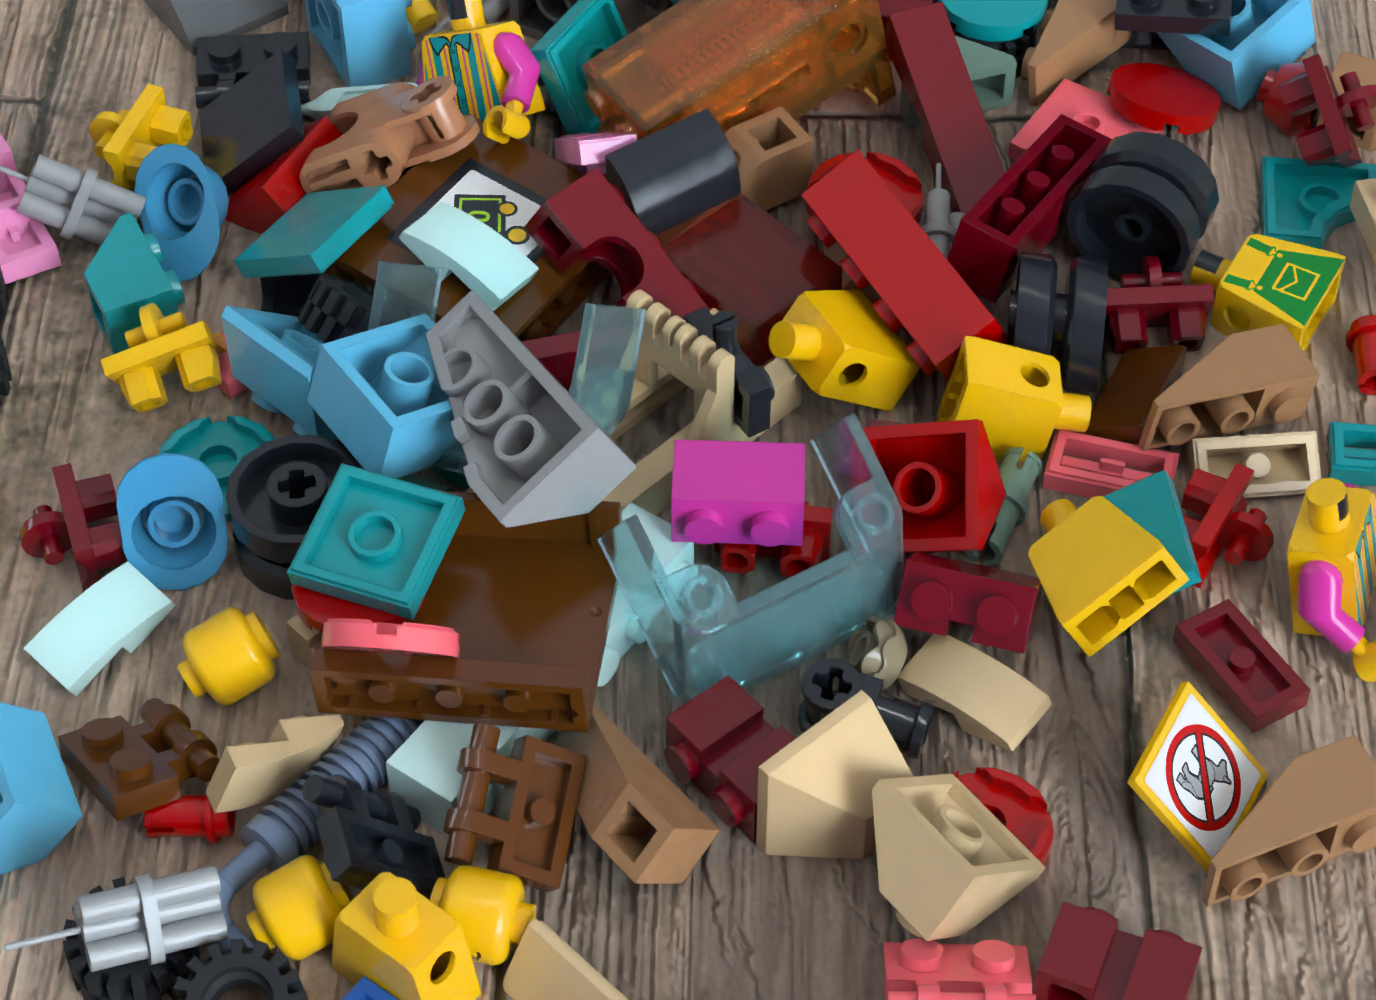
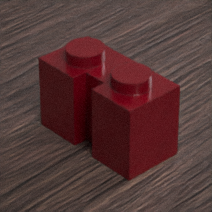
(948, 591)
(719, 746)
(1098, 962)

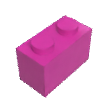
(738, 492)

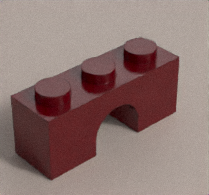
(596, 225)

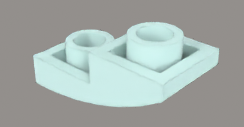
(471, 251)
(97, 624)

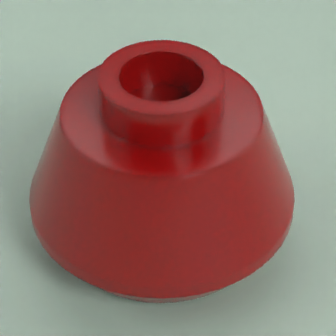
(1274, 107)

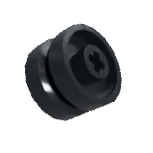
(1143, 201)
(1059, 321)
(274, 501)

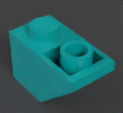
(126, 277)

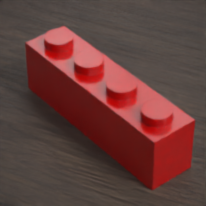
(900, 263)

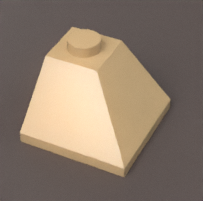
(820, 785)
(944, 855)

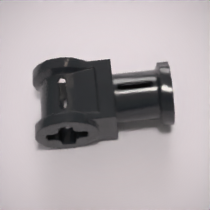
(905, 720)

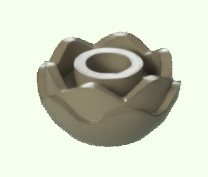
(878, 649)

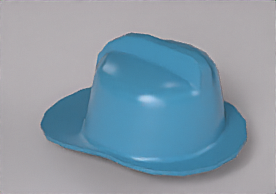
(182, 208)
(172, 520)

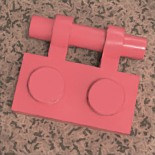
(956, 971)

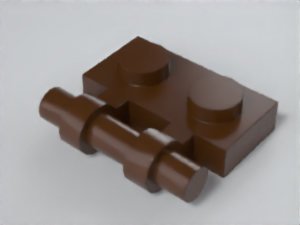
(138, 764)
(534, 811)

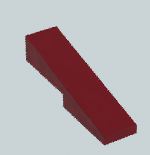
(945, 102)

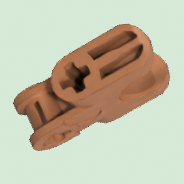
(387, 134)

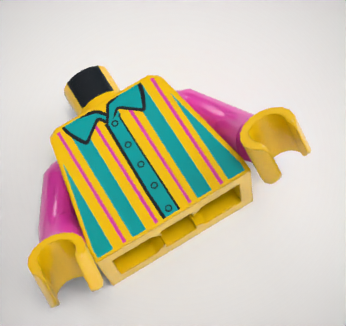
(490, 68)
(1335, 568)

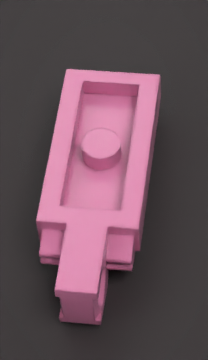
(588, 151)

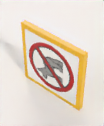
(1197, 776)

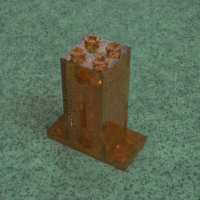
(738, 62)

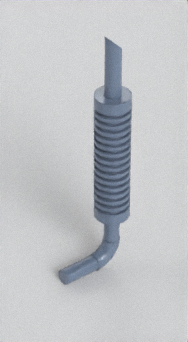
(289, 823)

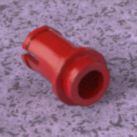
(1362, 342)
(189, 818)

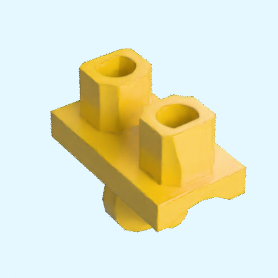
(131, 135)
(159, 349)

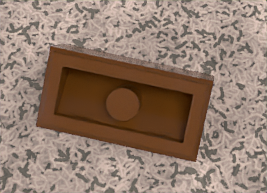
(1132, 389)

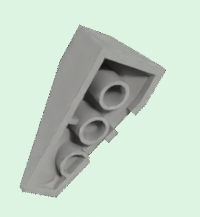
(522, 433)

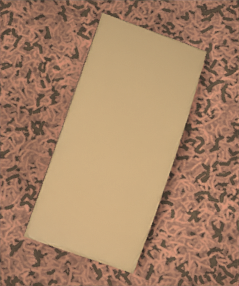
(977, 689)
(262, 771)

